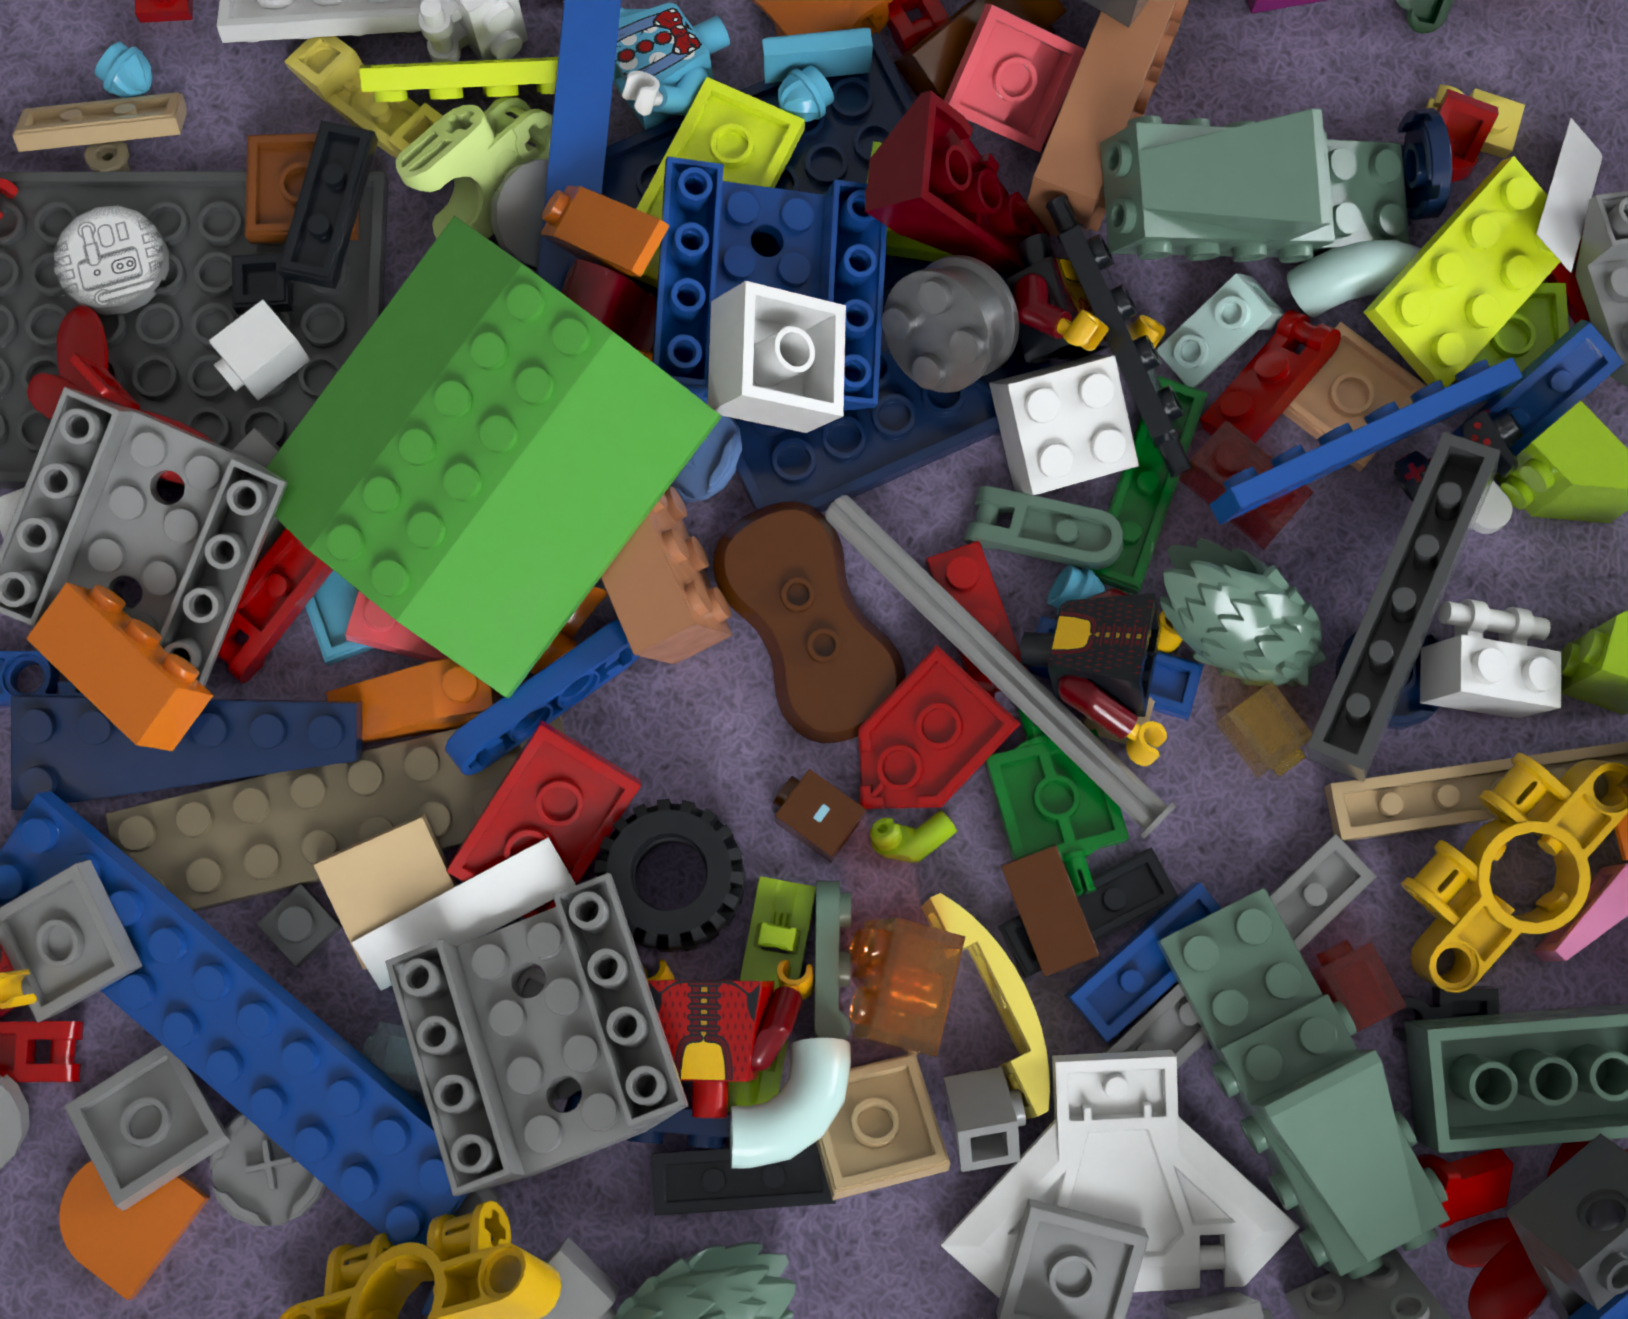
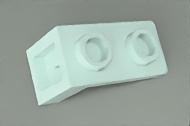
(1219, 329)

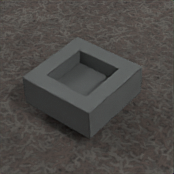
(299, 925)

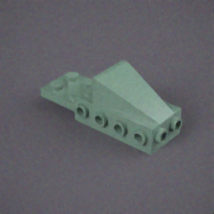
(1248, 189)
(1305, 1089)

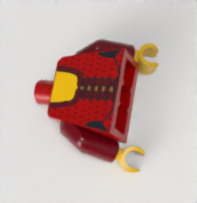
(725, 1028)

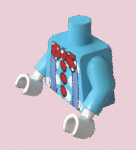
(664, 60)

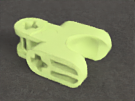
(476, 153)

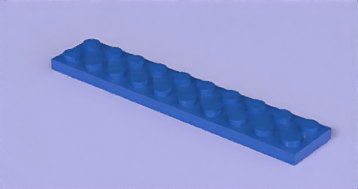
(249, 1035)

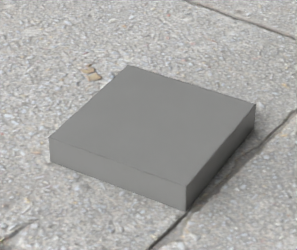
(66, 940)
(146, 1126)
(1071, 1266)

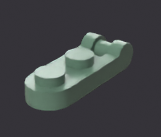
(1046, 529)
(831, 965)

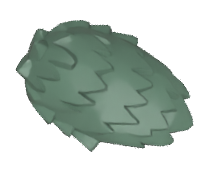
(1241, 615)
(716, 1285)

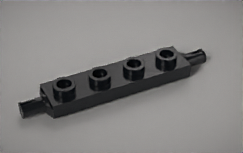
(1134, 354)

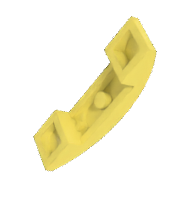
(334, 75)
(1030, 1069)

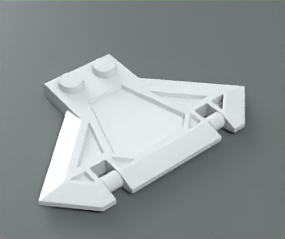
(1133, 1161)

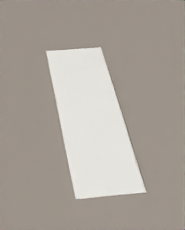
(1569, 195)
(469, 908)

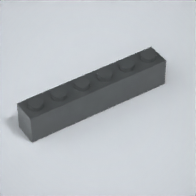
(1403, 606)

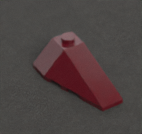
(944, 193)

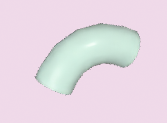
(1347, 273)
(799, 1112)

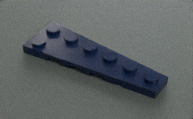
(83, 756)

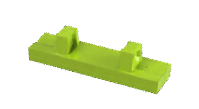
(780, 921)

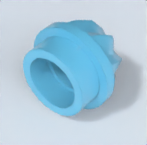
(124, 71)
(805, 93)
(1073, 585)

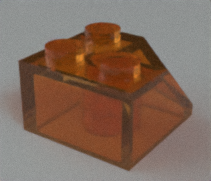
(903, 984)

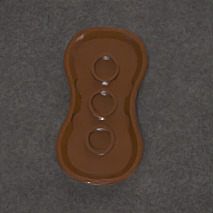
(790, 584)

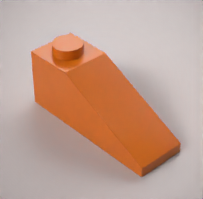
(602, 230)
(418, 700)

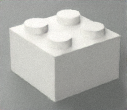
(776, 357)
(1064, 424)

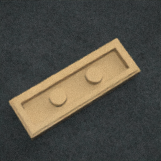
(100, 121)

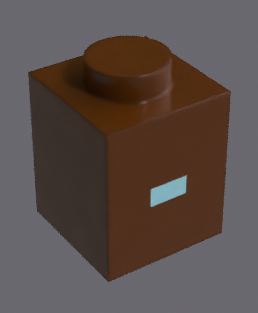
(817, 814)

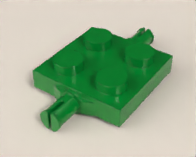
(1053, 801)

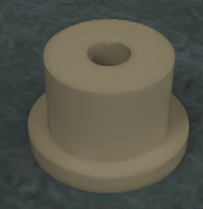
(108, 157)

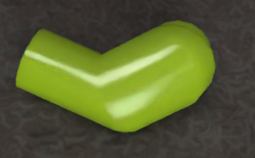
(910, 843)

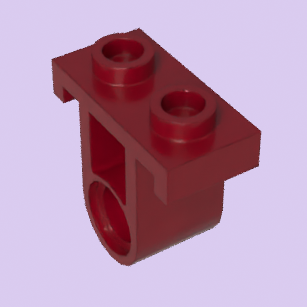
(613, 302)

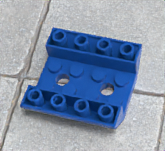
(825, 252)

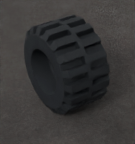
(682, 825)

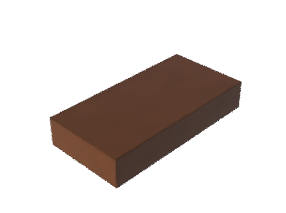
(1049, 910)

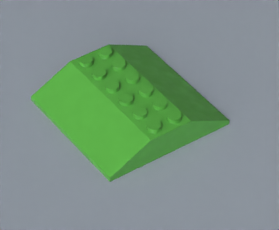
(484, 457)

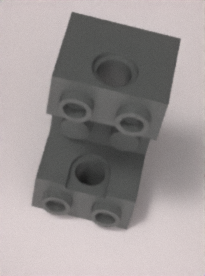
(1579, 1228)

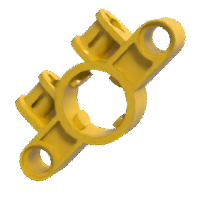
(1457, 883)
(469, 1272)

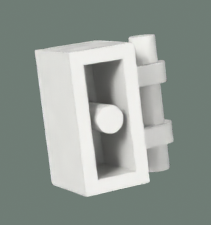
(488, 26)
(1491, 674)

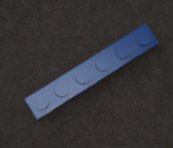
(1344, 446)

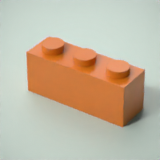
(120, 666)

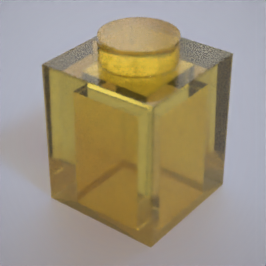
(1266, 732)

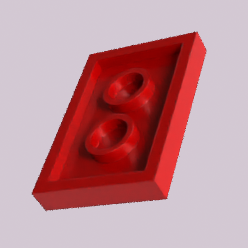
(553, 793)

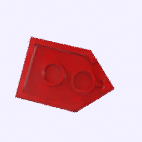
(929, 736)

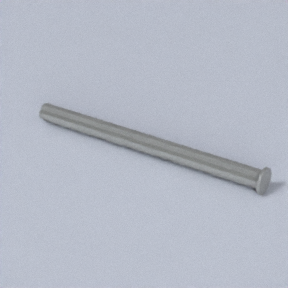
(998, 665)

